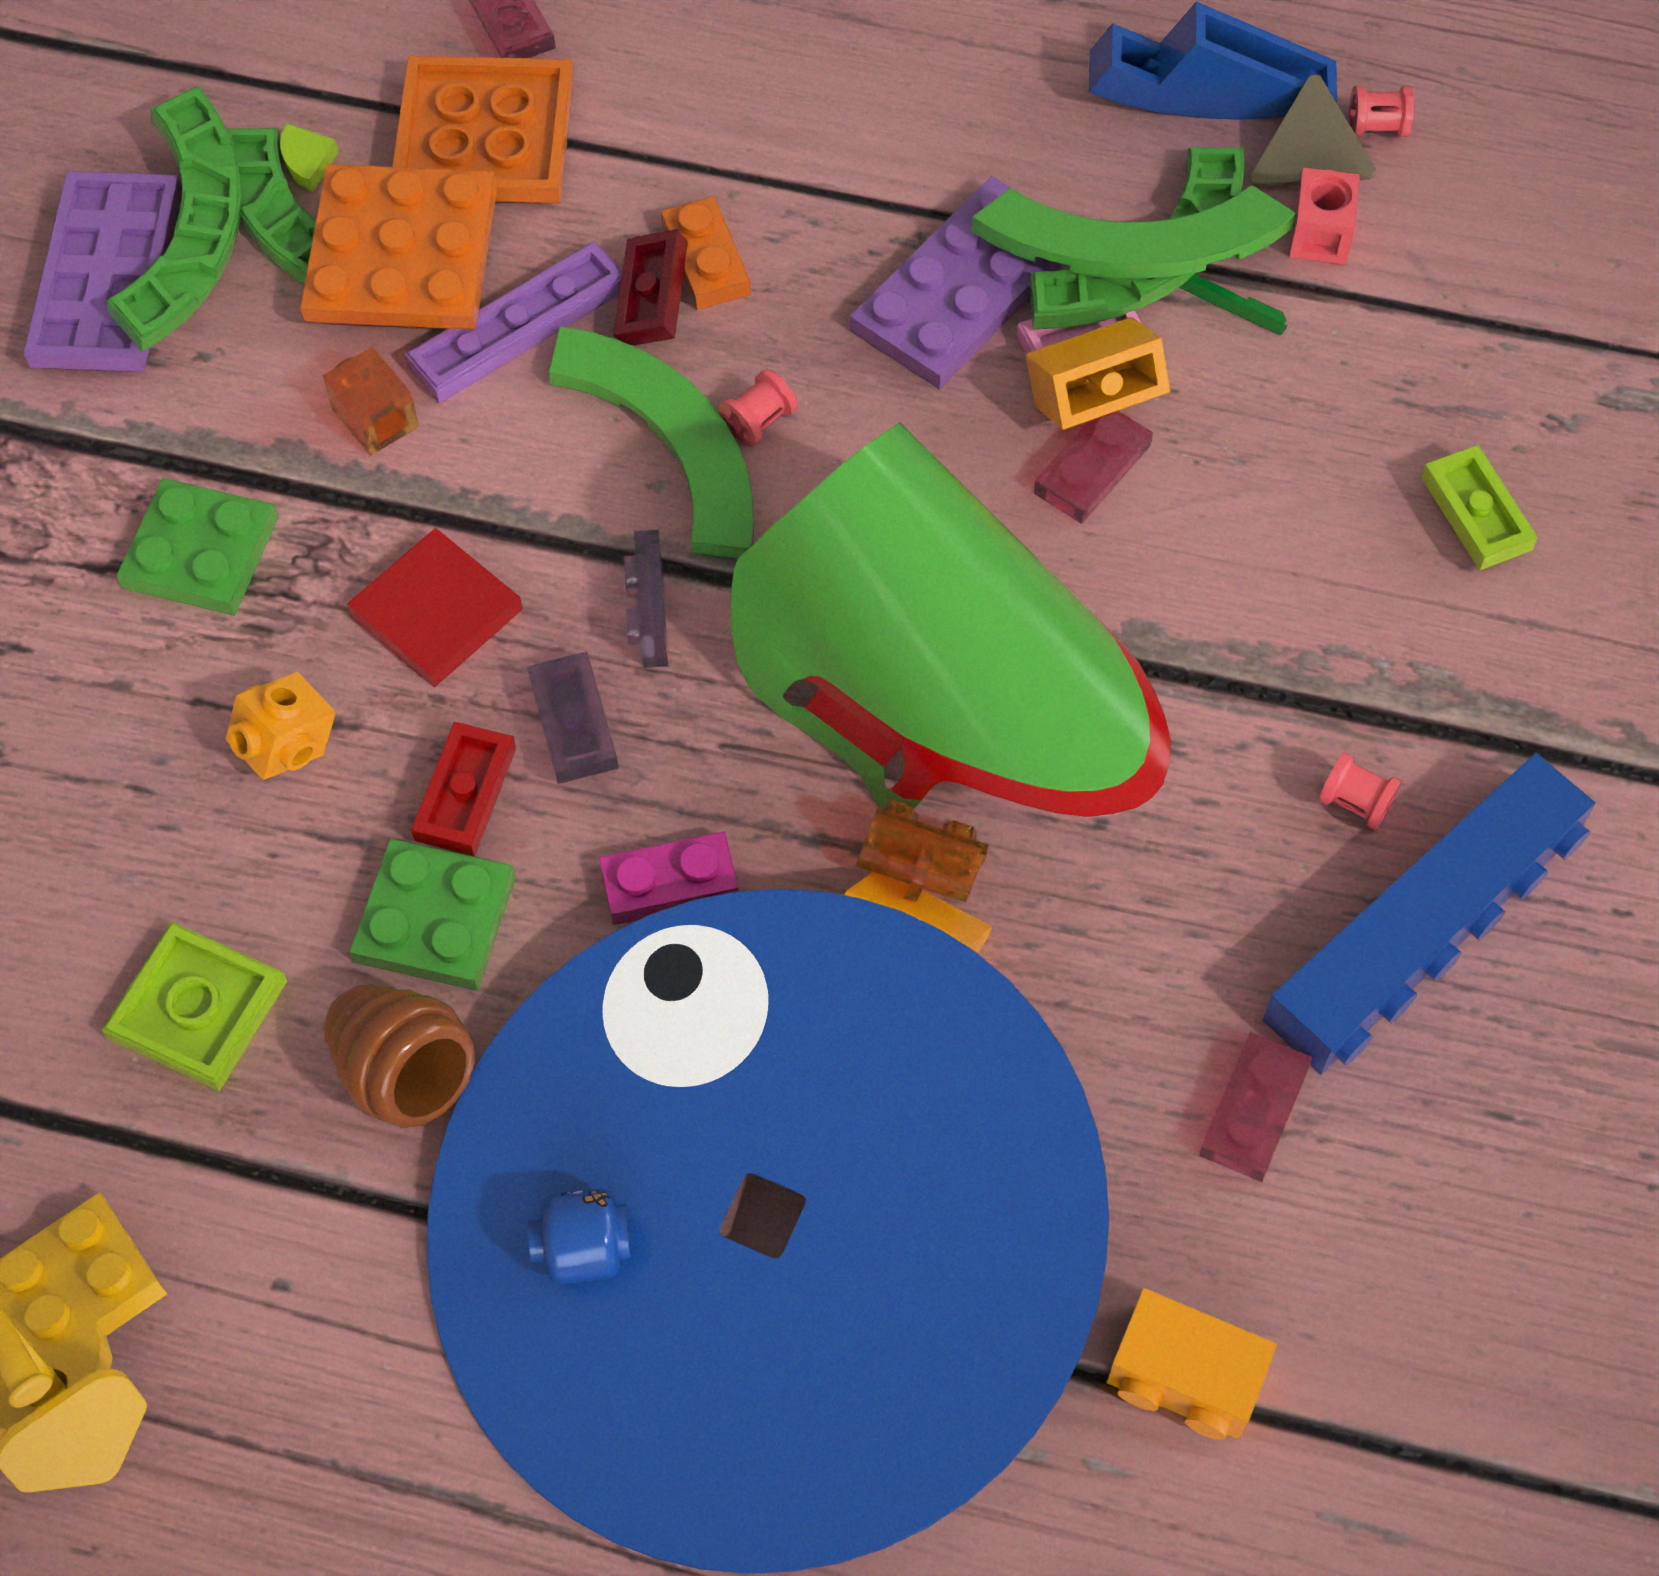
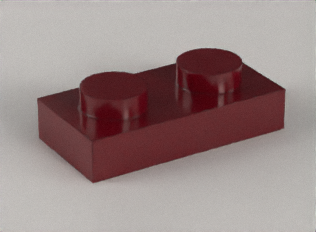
(650, 288)

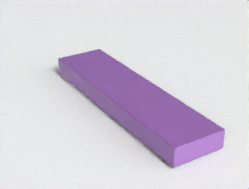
(516, 322)

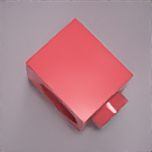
(1324, 215)

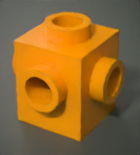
(279, 725)

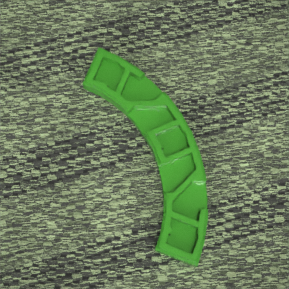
(267, 205)
(204, 228)
(1134, 248)
(1076, 299)
(680, 419)

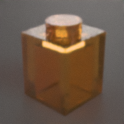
(371, 400)

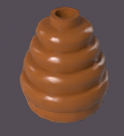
(399, 1053)

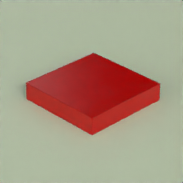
(435, 607)

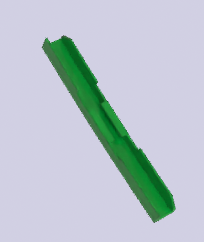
(1246, 308)

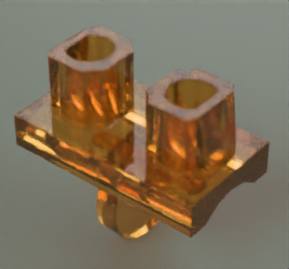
(922, 854)

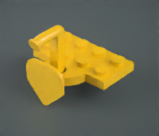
(55, 1311)

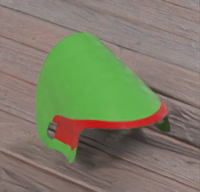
(941, 645)

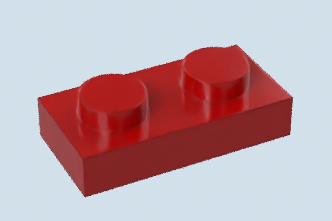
(463, 789)

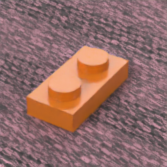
(712, 260)

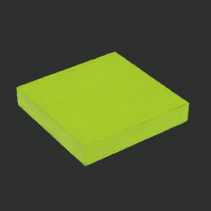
(194, 1006)

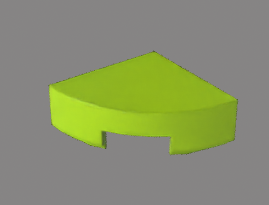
(306, 155)

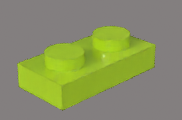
(1479, 507)

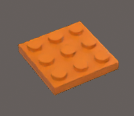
(489, 118)
(400, 247)

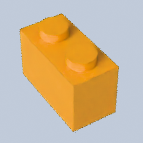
(1098, 373)
(1191, 1366)

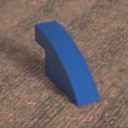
(1206, 68)

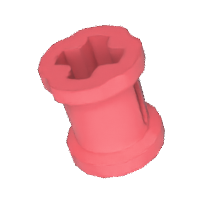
(1399, 105)
(758, 407)
(1360, 791)

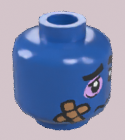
(580, 1236)

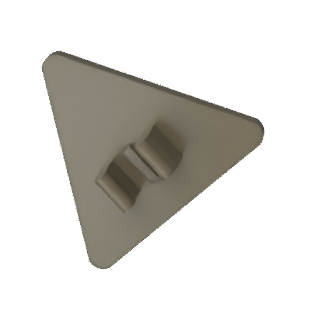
(1314, 138)

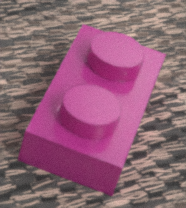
(667, 876)

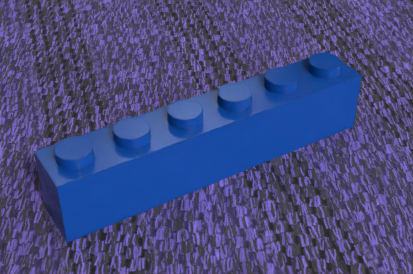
(1428, 913)

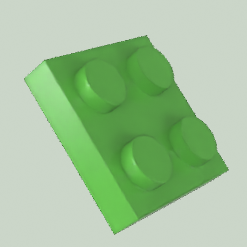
(198, 546)
(433, 914)

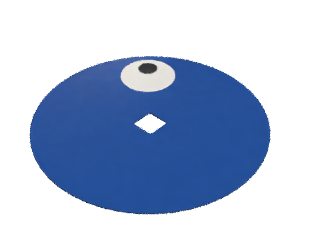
(925, 1296)

